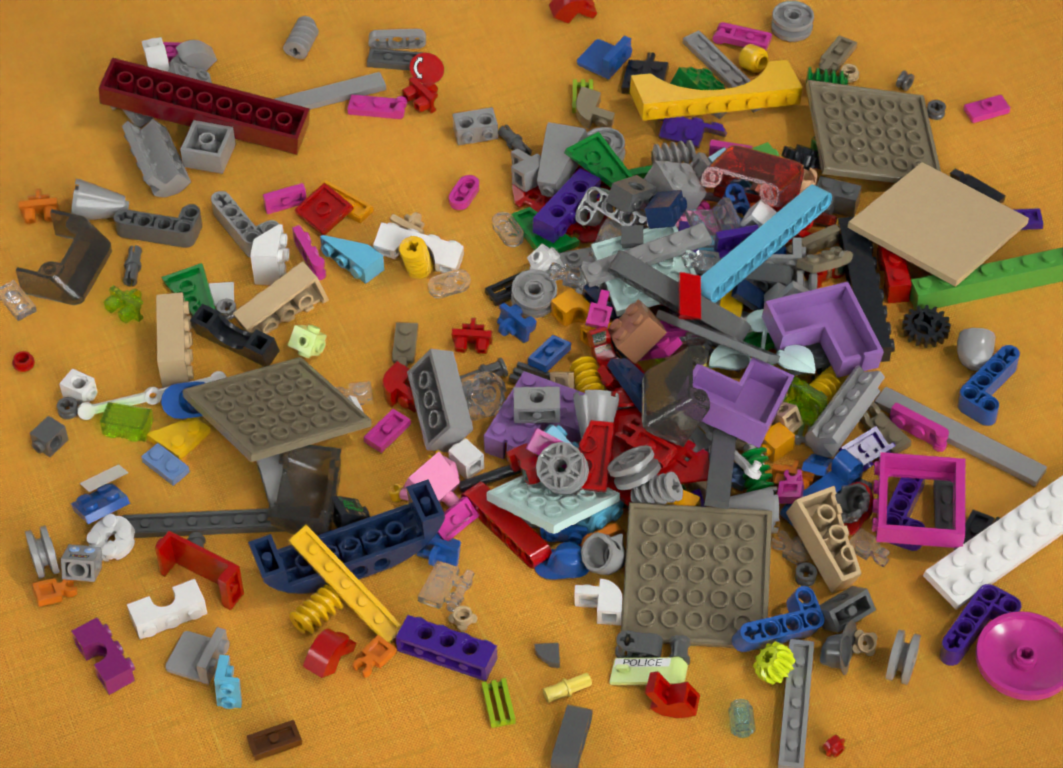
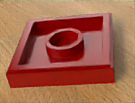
(323, 209)

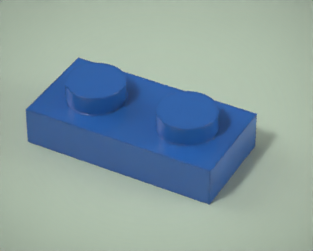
(549, 353)

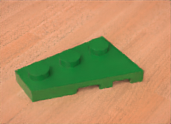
(599, 159)
(525, 220)
(193, 284)

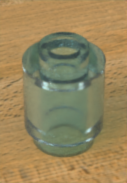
(741, 718)

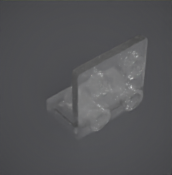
(719, 218)

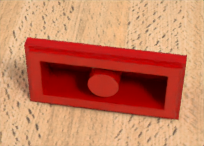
(689, 296)

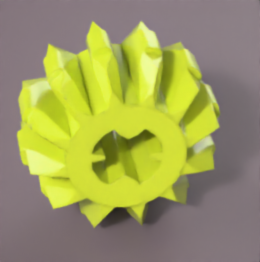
(774, 663)

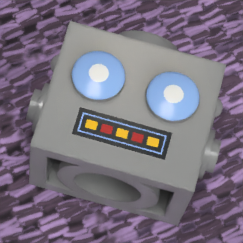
(81, 563)

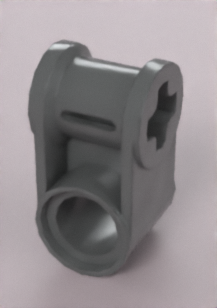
(639, 645)

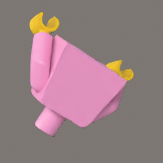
(441, 475)

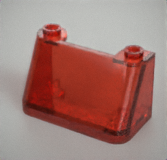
(778, 176)

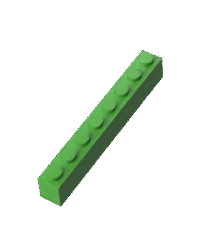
(990, 280)

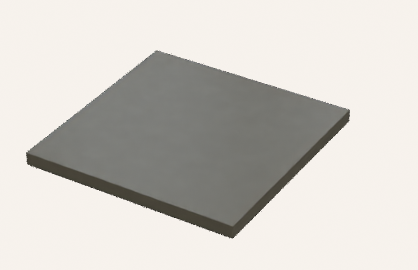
(870, 131)
(276, 409)
(696, 571)

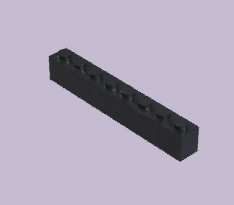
(865, 284)

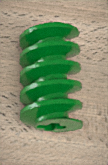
(824, 77)
(753, 484)

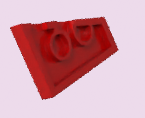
(597, 449)

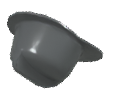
(838, 648)

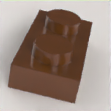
(274, 740)

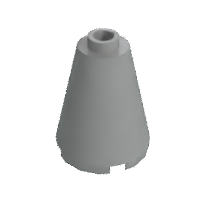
(95, 201)
(595, 406)
(758, 500)

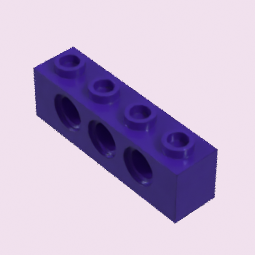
(561, 209)
(456, 657)

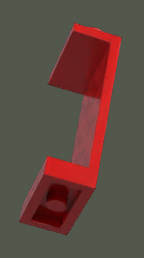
(177, 550)

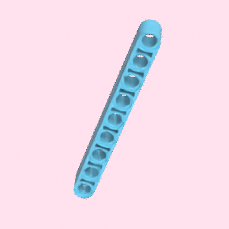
(764, 242)

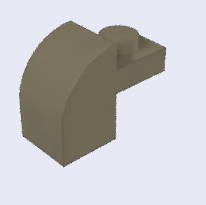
(588, 111)

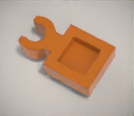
(51, 592)
(376, 653)

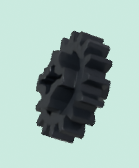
(803, 155)
(928, 326)

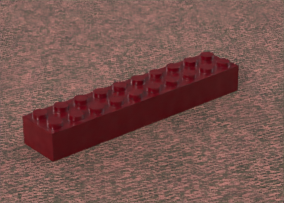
(189, 99)

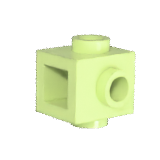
(307, 340)

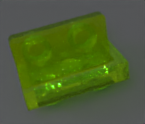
(808, 400)

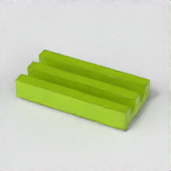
(578, 85)
(495, 686)

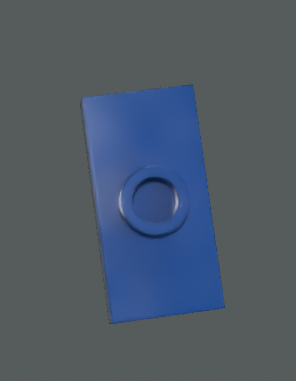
(817, 464)

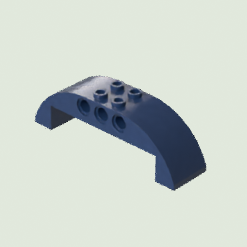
(362, 546)

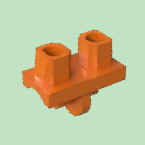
(38, 204)
(778, 474)

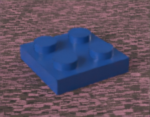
(100, 503)

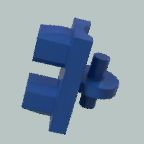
(513, 323)
(441, 551)

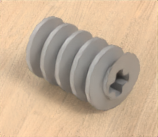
(301, 38)
(673, 153)
(658, 490)

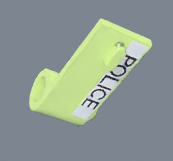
(637, 670)

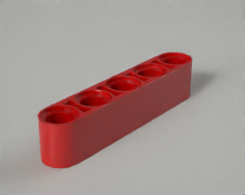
(508, 527)

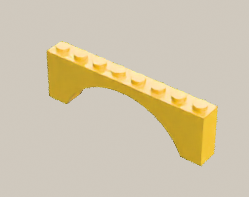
(662, 100)

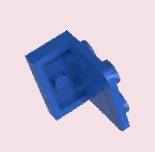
(605, 58)

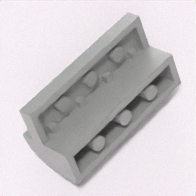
(157, 158)
(844, 411)

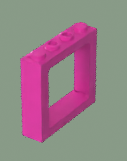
(919, 468)

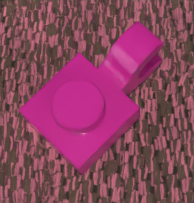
(599, 313)

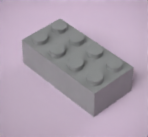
(439, 400)

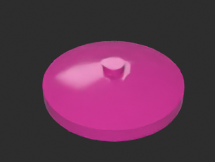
(1022, 655)

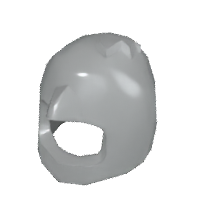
(975, 347)
(603, 553)

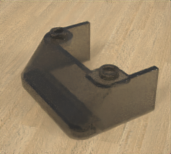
(79, 269)

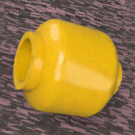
(753, 58)

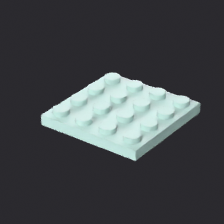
(623, 294)
(549, 509)

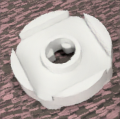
(104, 529)

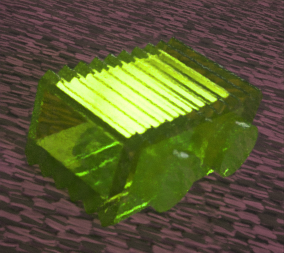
(126, 421)

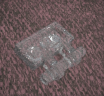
(439, 583)

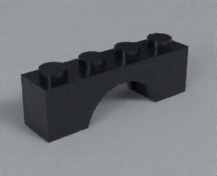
(251, 345)

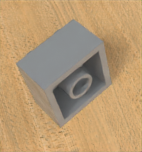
(208, 146)
(677, 176)

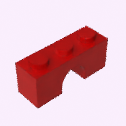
(897, 279)

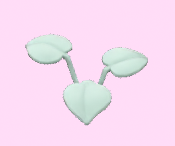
(793, 357)

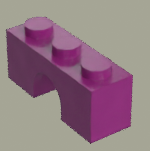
(95, 640)

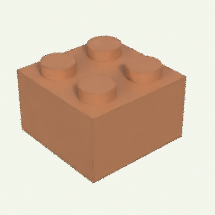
(636, 331)

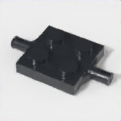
(639, 67)

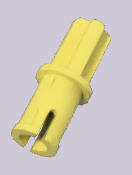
(566, 687)

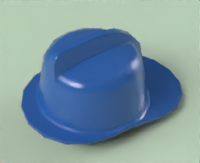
(175, 404)
(563, 563)

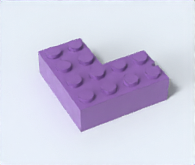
(827, 317)
(746, 406)
(516, 434)

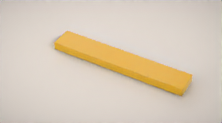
(345, 584)

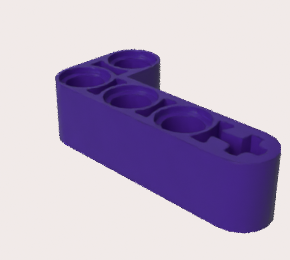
(902, 506)
(997, 604)

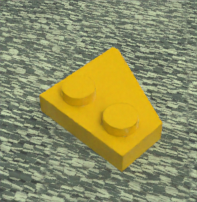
(181, 436)

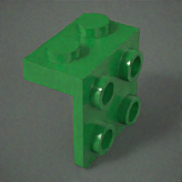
(696, 79)

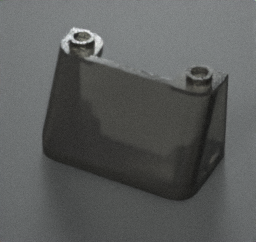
(670, 401)
(306, 489)

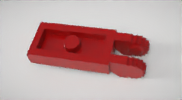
(662, 449)

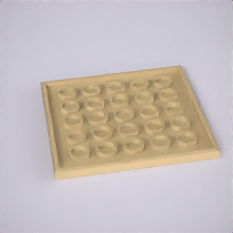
(938, 223)

